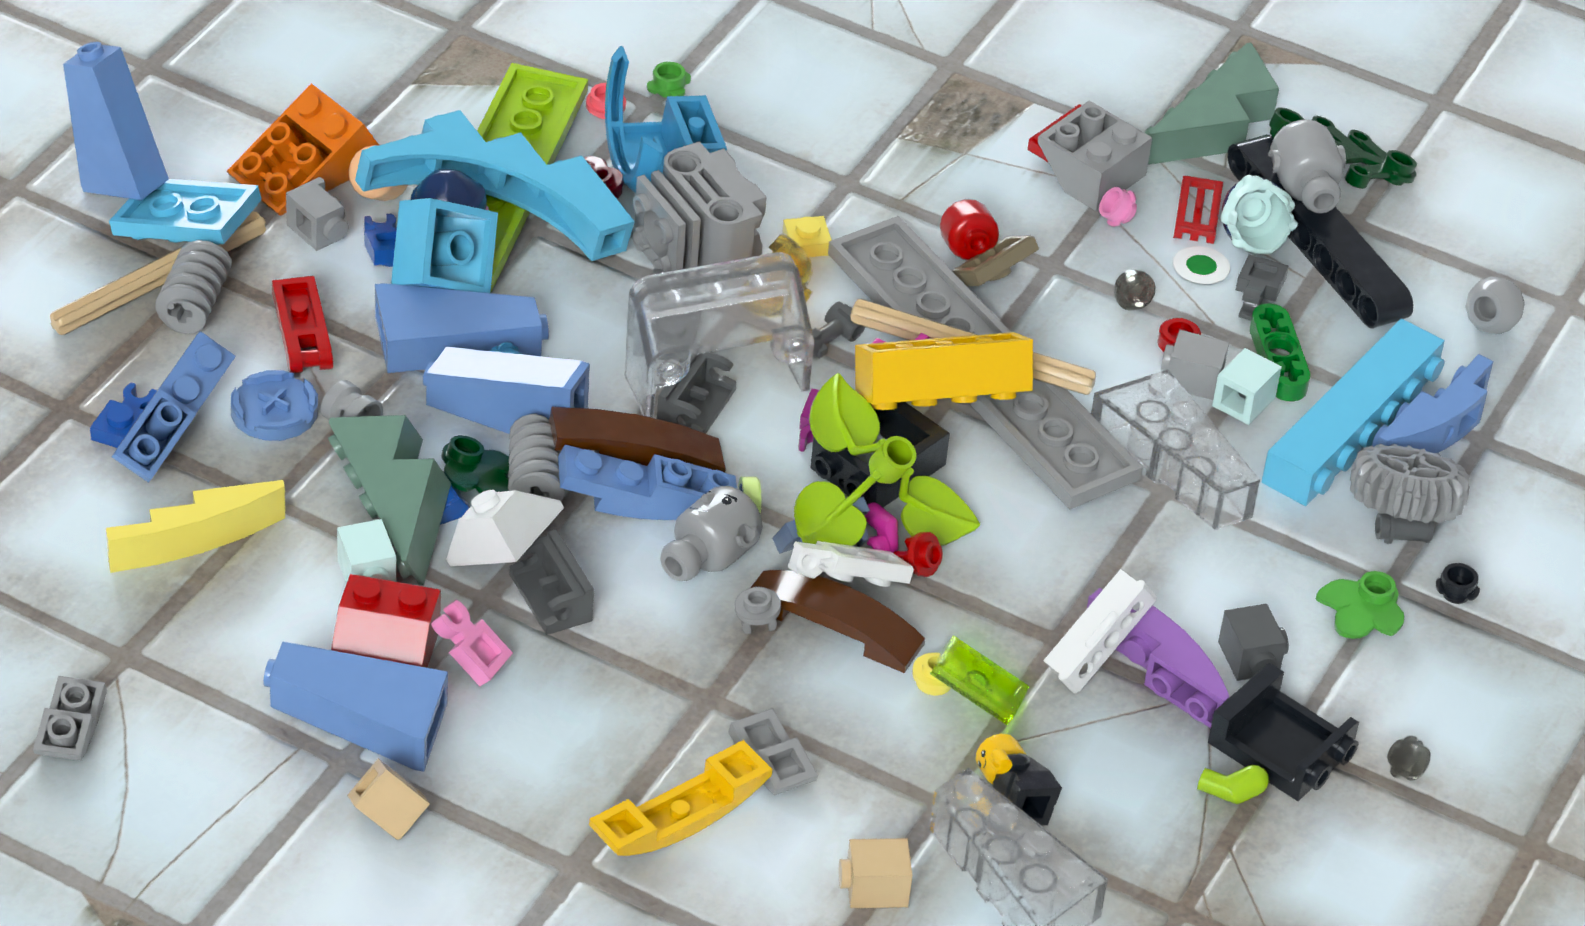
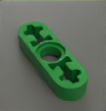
(1285, 337)

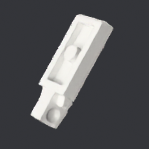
(848, 561)

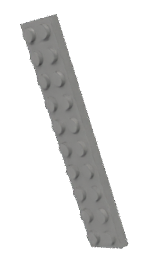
(1041, 425)

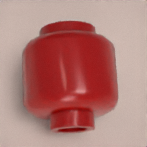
(968, 228)

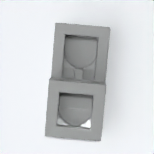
(784, 755)

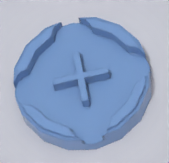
(274, 405)

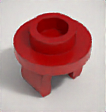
(923, 553)

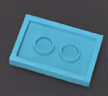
(187, 212)

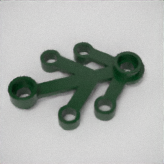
(1359, 148)

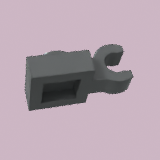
(1259, 281)

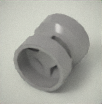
(346, 400)

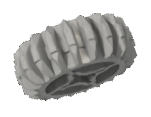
(1409, 483)

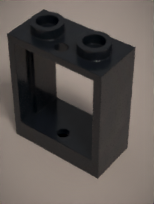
(905, 421)

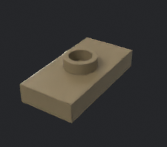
(996, 261)

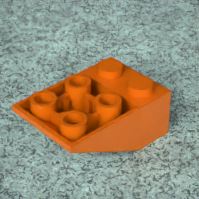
(304, 143)

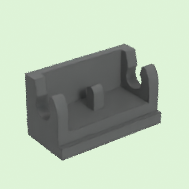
(699, 395)
(554, 585)

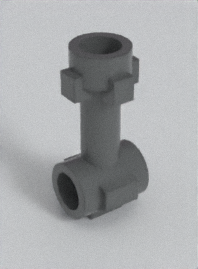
(838, 323)

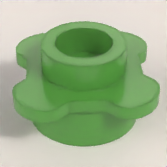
(669, 80)

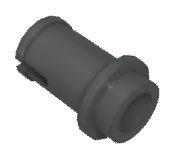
(1402, 529)

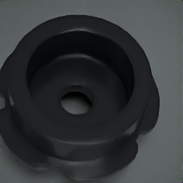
(1458, 583)

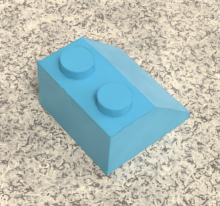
(444, 246)

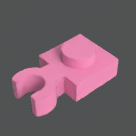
(476, 645)

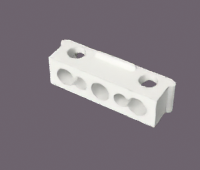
(1100, 630)

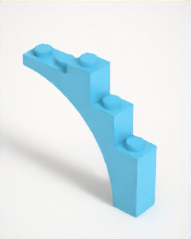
(509, 169)

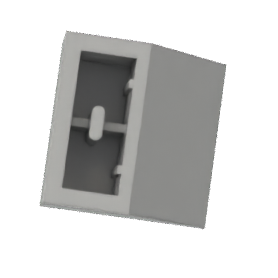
(1095, 153)

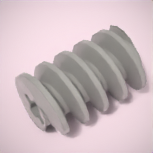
(193, 286)
(534, 458)

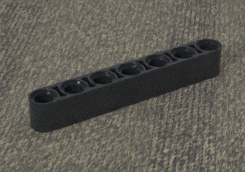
(1333, 247)

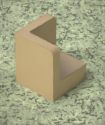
(388, 799)

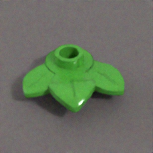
(1363, 605)

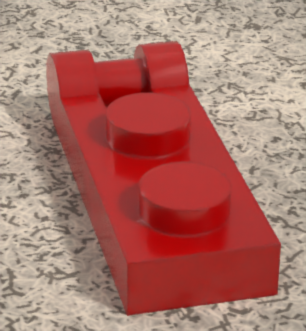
(302, 323)

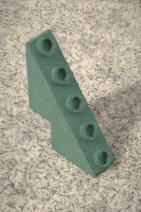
(1216, 110)
(397, 485)

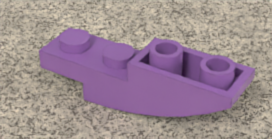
(1173, 664)

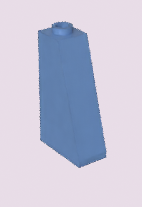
(110, 125)
(423, 321)
(503, 386)
(361, 699)

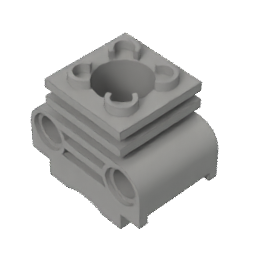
(697, 211)

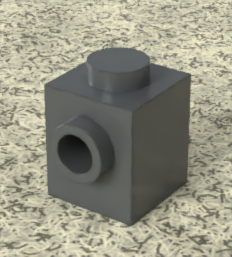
(1252, 640)

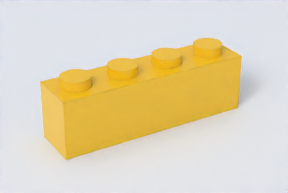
(944, 369)

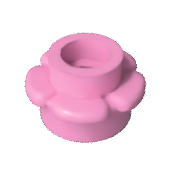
(1118, 206)

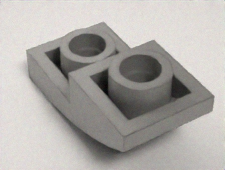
(71, 719)

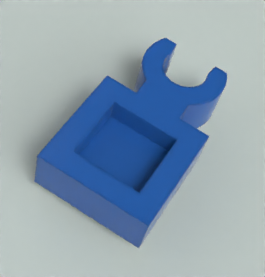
(380, 240)
(118, 417)

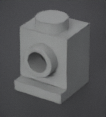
(315, 214)

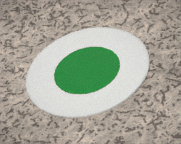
(1201, 265)

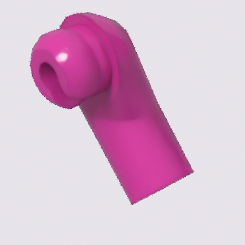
(885, 526)

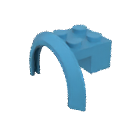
(641, 146)

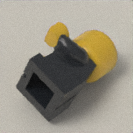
(1018, 776)

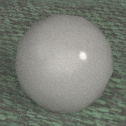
(1495, 305)

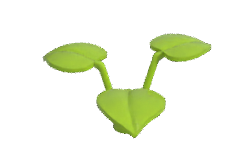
(822, 512)

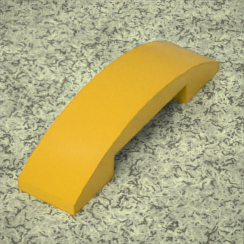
(687, 808)

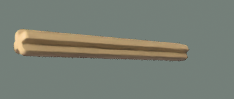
(139, 282)
(910, 326)

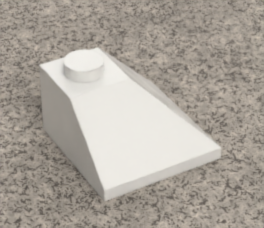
(500, 527)

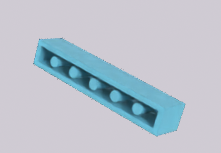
(1353, 412)

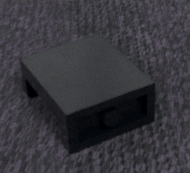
(1281, 735)

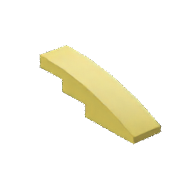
(191, 529)

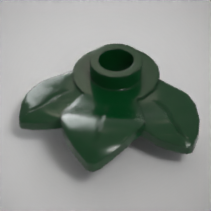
(473, 467)

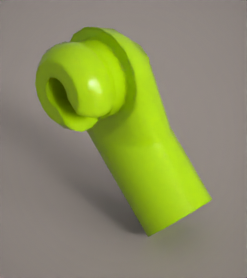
(1235, 787)

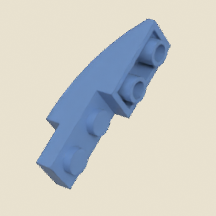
(173, 406)
(1442, 419)
(637, 490)

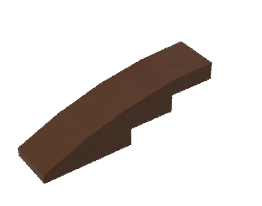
(633, 437)

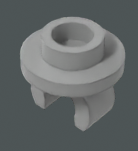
(757, 607)

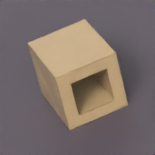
(877, 873)

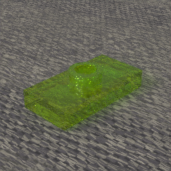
(979, 680)

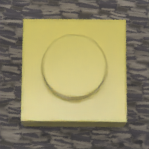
(809, 233)

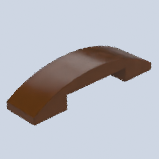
(846, 611)

